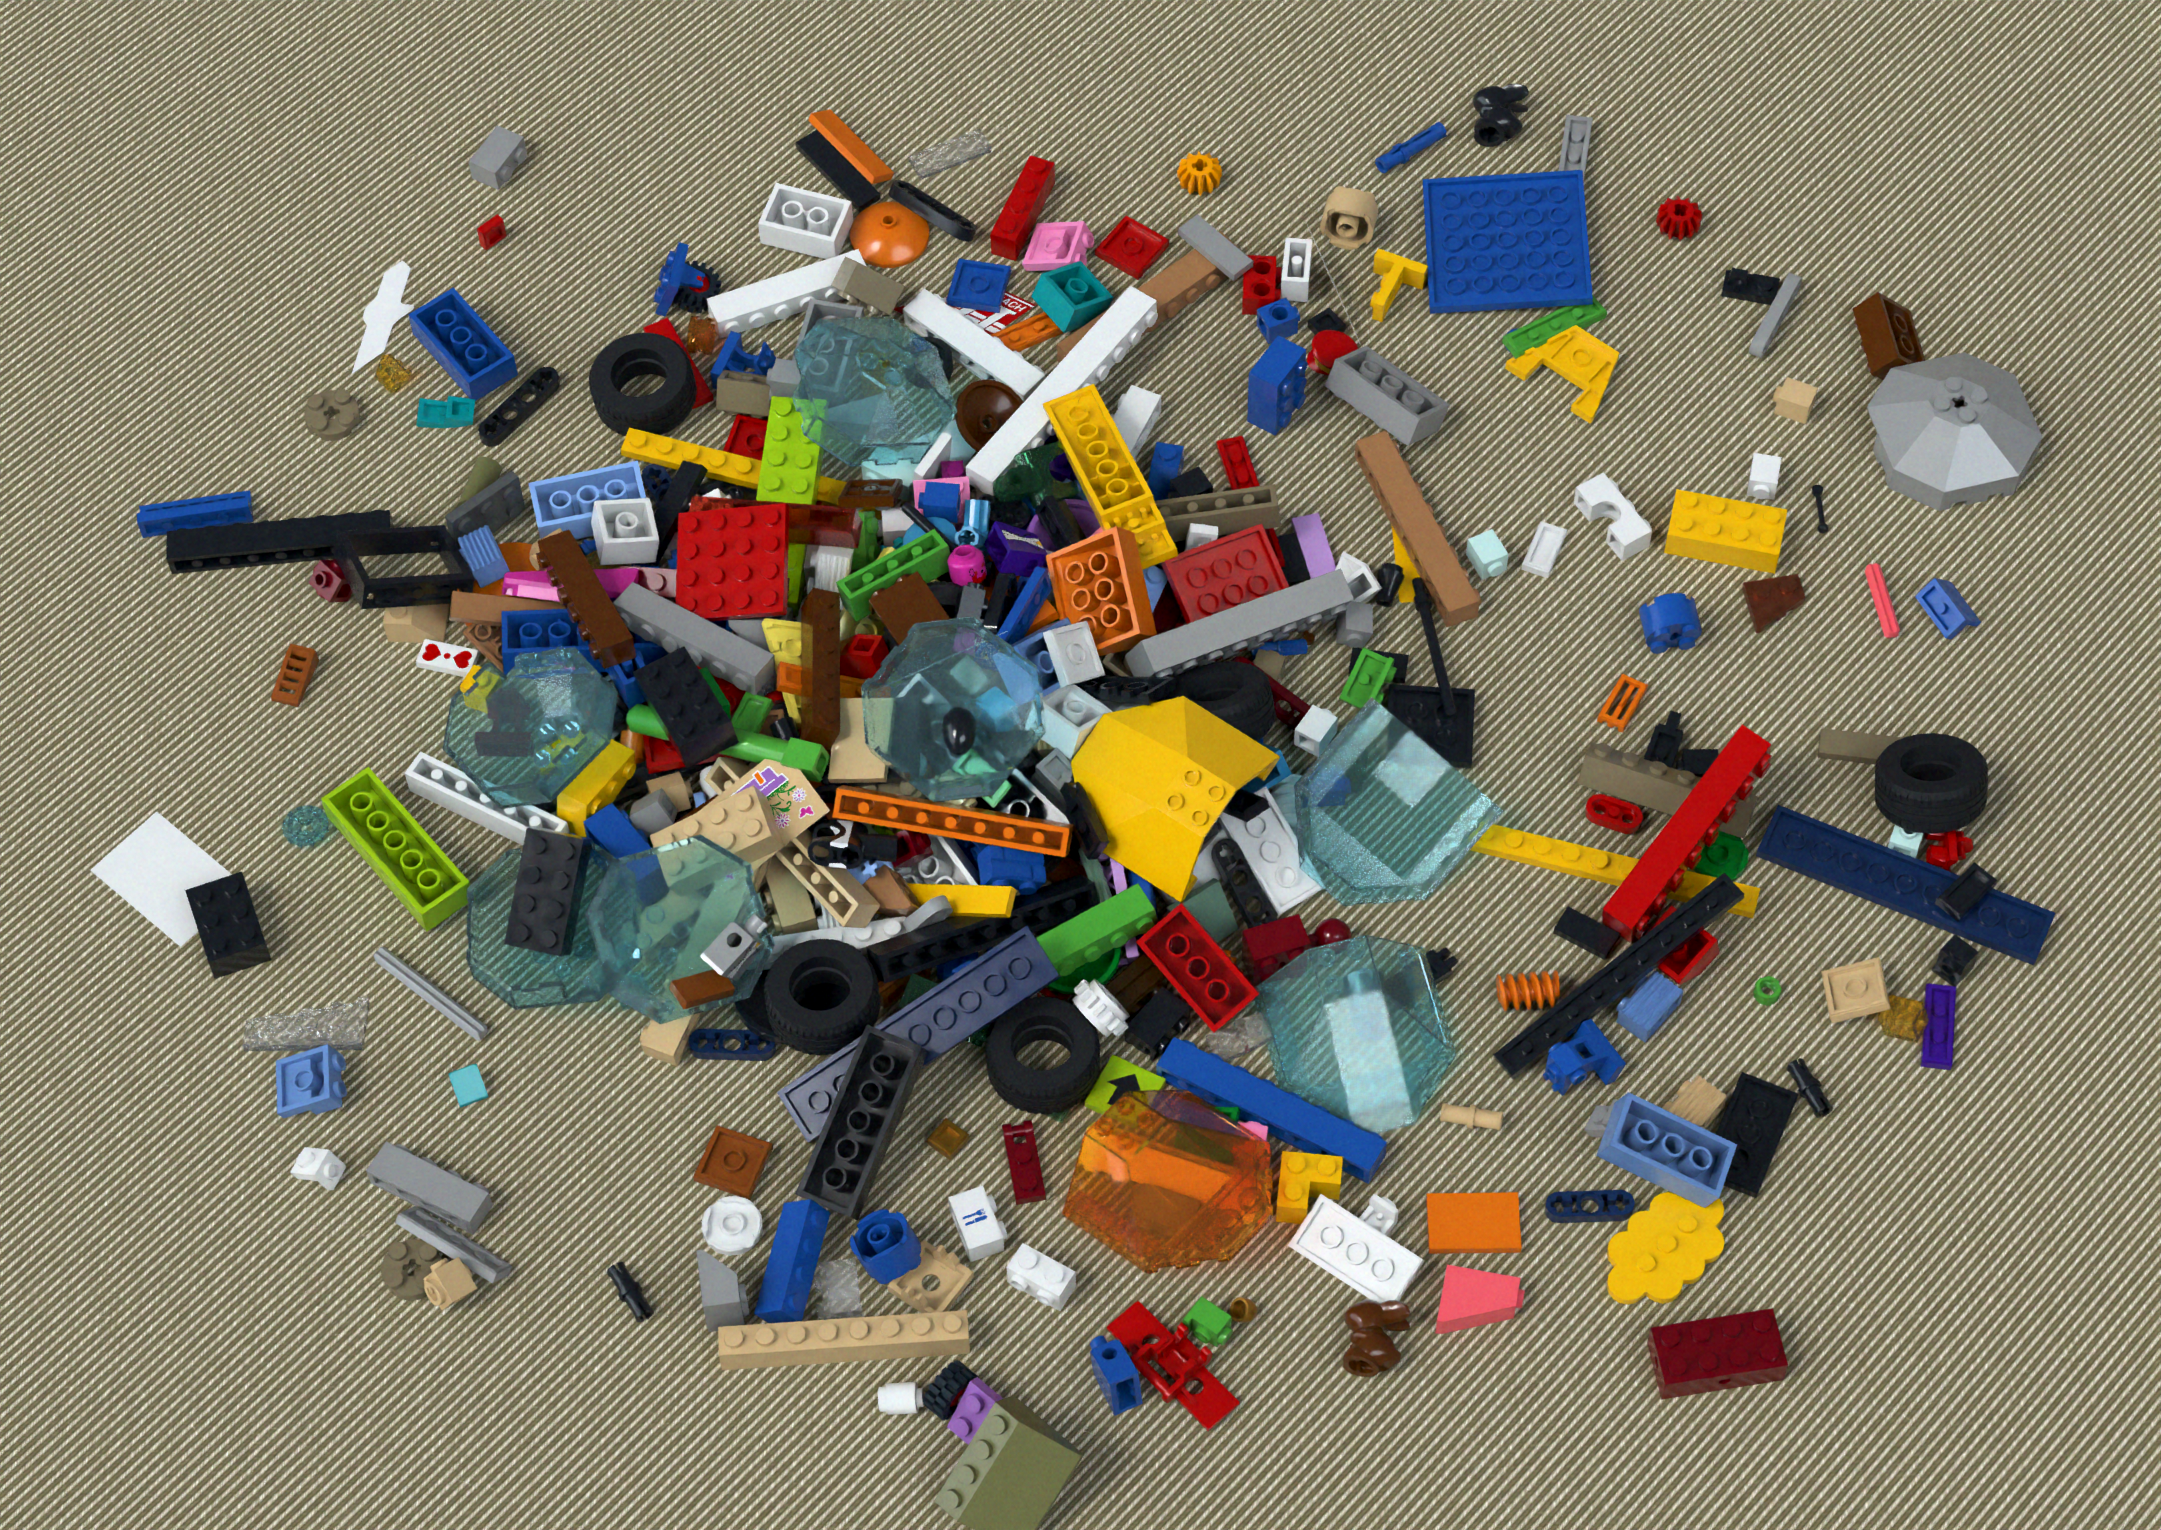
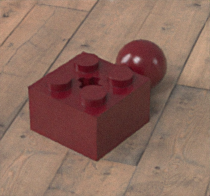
(1279, 942)

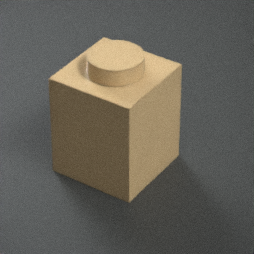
(1795, 400)
(675, 788)

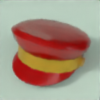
(1327, 347)

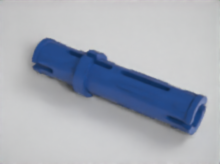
(1402, 152)

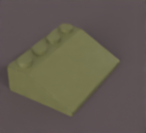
(1009, 1471)

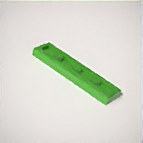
(1538, 331)

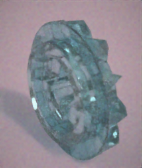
(305, 815)

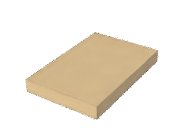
(850, 756)

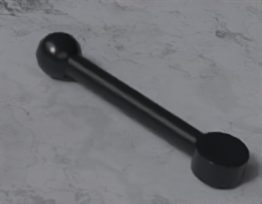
(1817, 491)

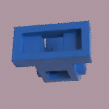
(735, 359)
(1568, 1067)

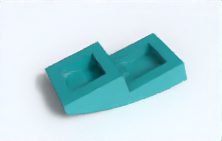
(442, 414)

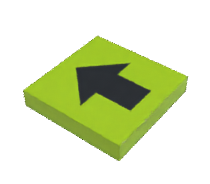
(1116, 1080)

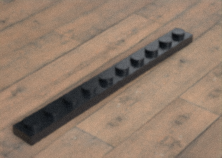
(1619, 975)

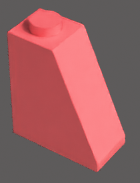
(1476, 1299)

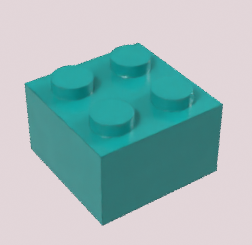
(1071, 296)

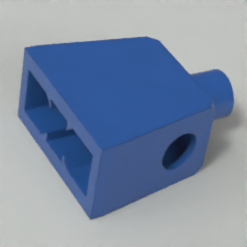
(1112, 1367)

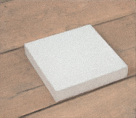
(931, 463)
(1073, 654)

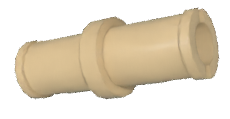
(1471, 1116)

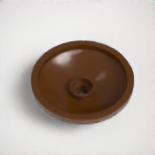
(984, 403)

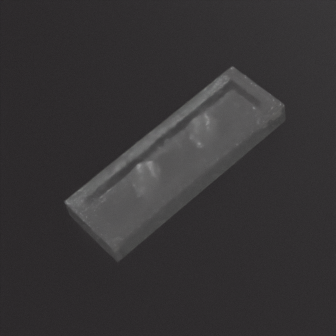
(950, 154)

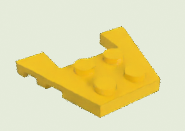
(1576, 358)

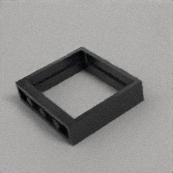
(401, 590)

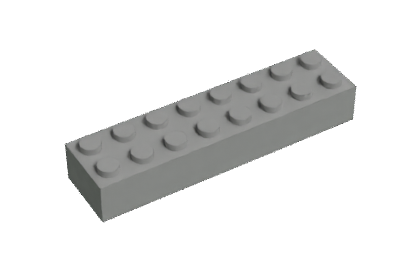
(1241, 627)

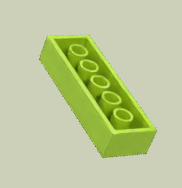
(397, 848)

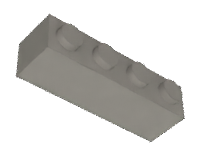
(430, 1187)

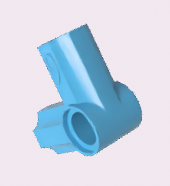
(975, 524)

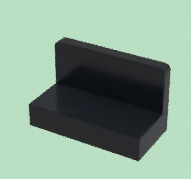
(1059, 522)

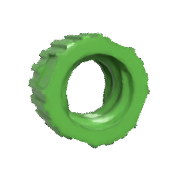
(1771, 983)

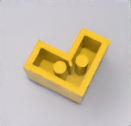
(1305, 1177)

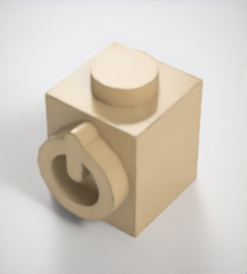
(448, 1282)

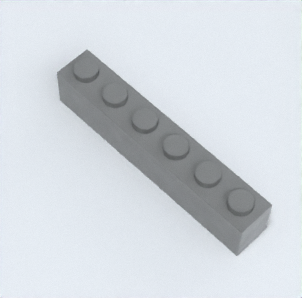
(708, 644)

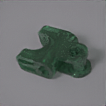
(1033, 477)

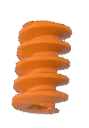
(1528, 990)

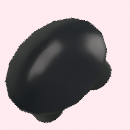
(1012, 514)

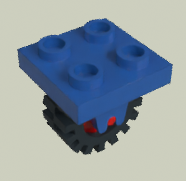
(685, 283)

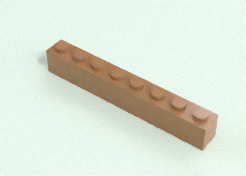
(1172, 288)
(1417, 528)

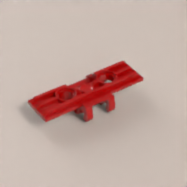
(1178, 1359)

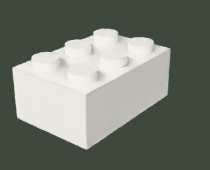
(805, 221)

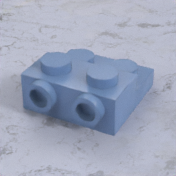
(310, 1082)

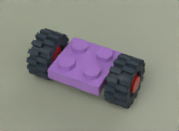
(963, 1396)

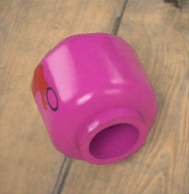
(966, 565)

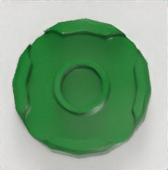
(1724, 856)

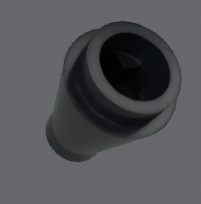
(1390, 579)

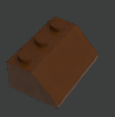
(1887, 334)

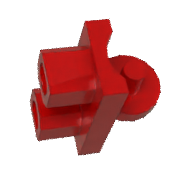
(1951, 848)

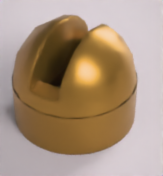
(1243, 1310)

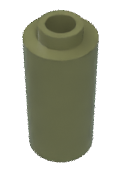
(482, 475)

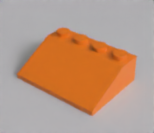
(1104, 585)

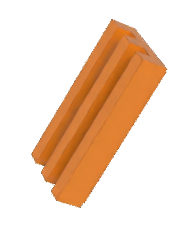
(1613, 720)

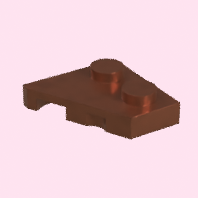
(1772, 599)

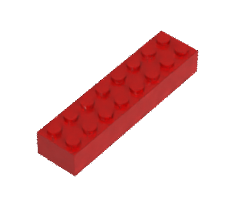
(1686, 834)

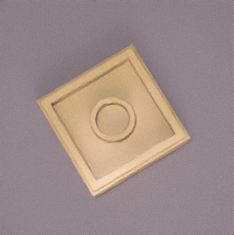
(1855, 990)

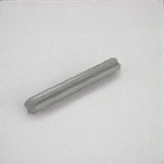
(430, 993)

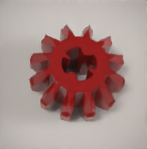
(1679, 218)

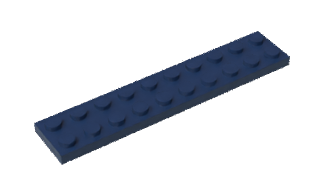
(1901, 883)
(934, 1020)

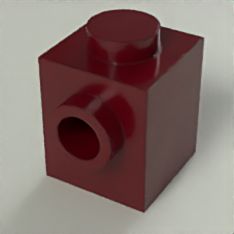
(912, 848)

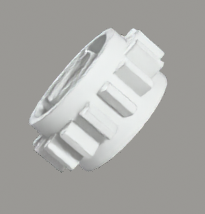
(1100, 1007)

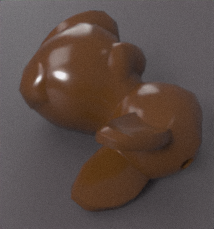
(1371, 1348)

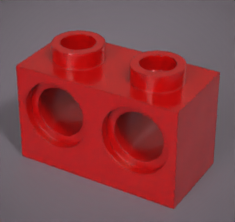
(1260, 284)

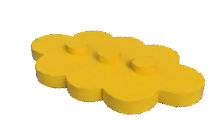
(1664, 1249)

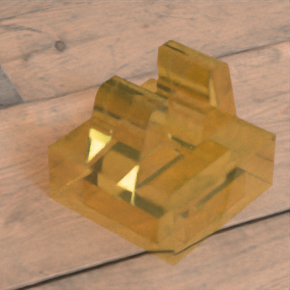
(392, 373)

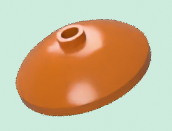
(885, 243)

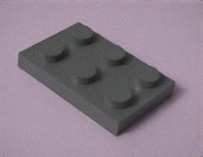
(489, 507)

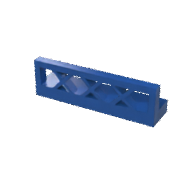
(195, 513)
(1027, 603)

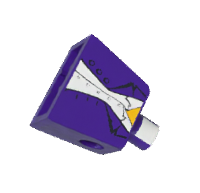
(1015, 550)

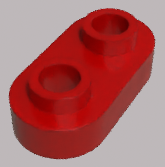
(1614, 813)

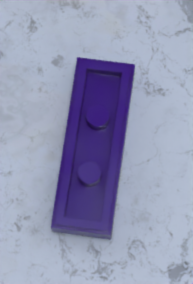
(1939, 1031)

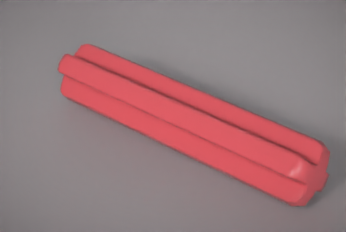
(1882, 600)

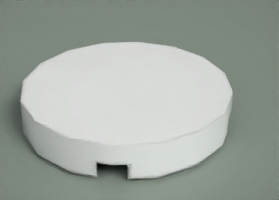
(732, 1225)

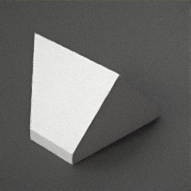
(1359, 578)

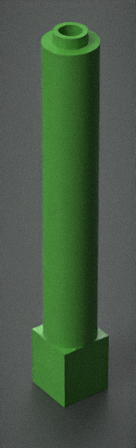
(752, 746)

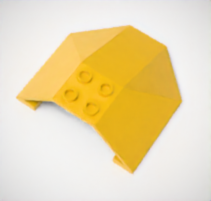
(1163, 782)

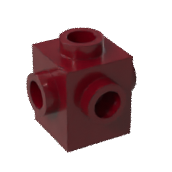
(330, 582)

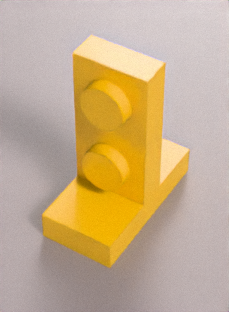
(1395, 272)

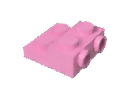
(1057, 245)

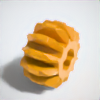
(1199, 173)

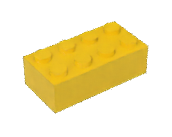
(1725, 531)

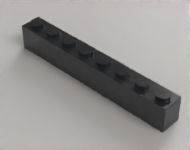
(264, 541)
(969, 934)

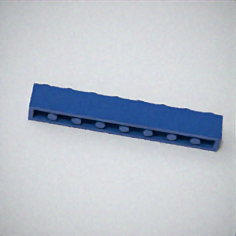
(1285, 1114)

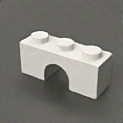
(1603, 499)

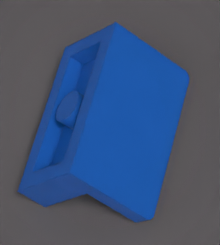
(1946, 607)

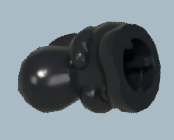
(1497, 113)

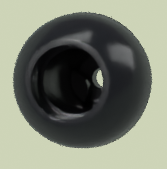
(959, 730)

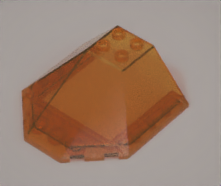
(1170, 1181)

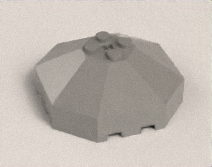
(1948, 451)

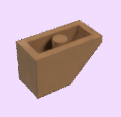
(892, 893)

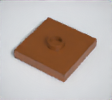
(733, 1162)

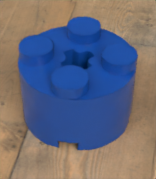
(1670, 622)
(886, 1245)

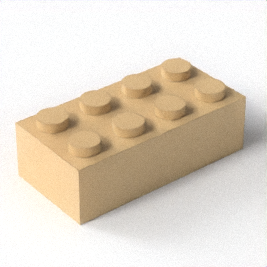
(737, 823)

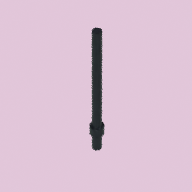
(1423, 605)

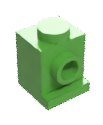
(1209, 1323)

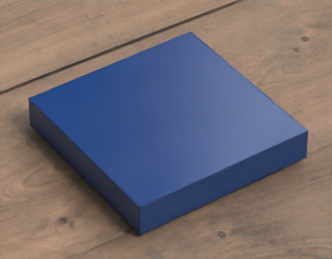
(978, 285)

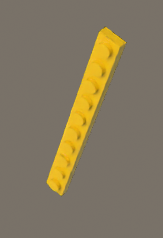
(720, 464)
(1591, 863)

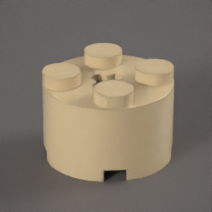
(1349, 217)

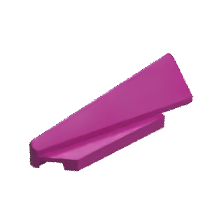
(536, 584)

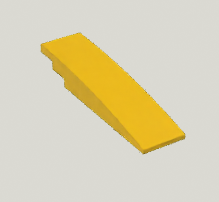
(1109, 472)

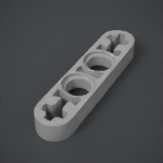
(1775, 315)

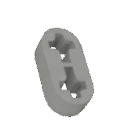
(929, 913)

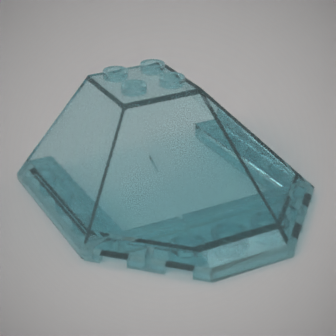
(1385, 813)
(1358, 1030)

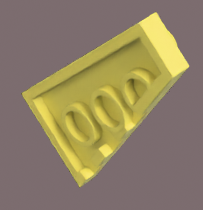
(785, 643)

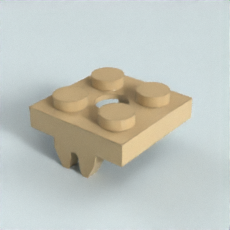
(938, 1263)

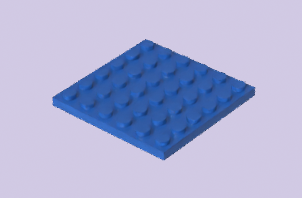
(1507, 242)

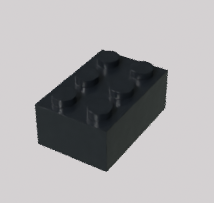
(228, 925)

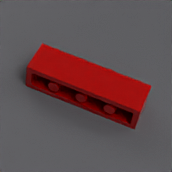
(1022, 208)

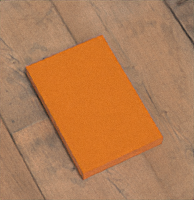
(1473, 1223)

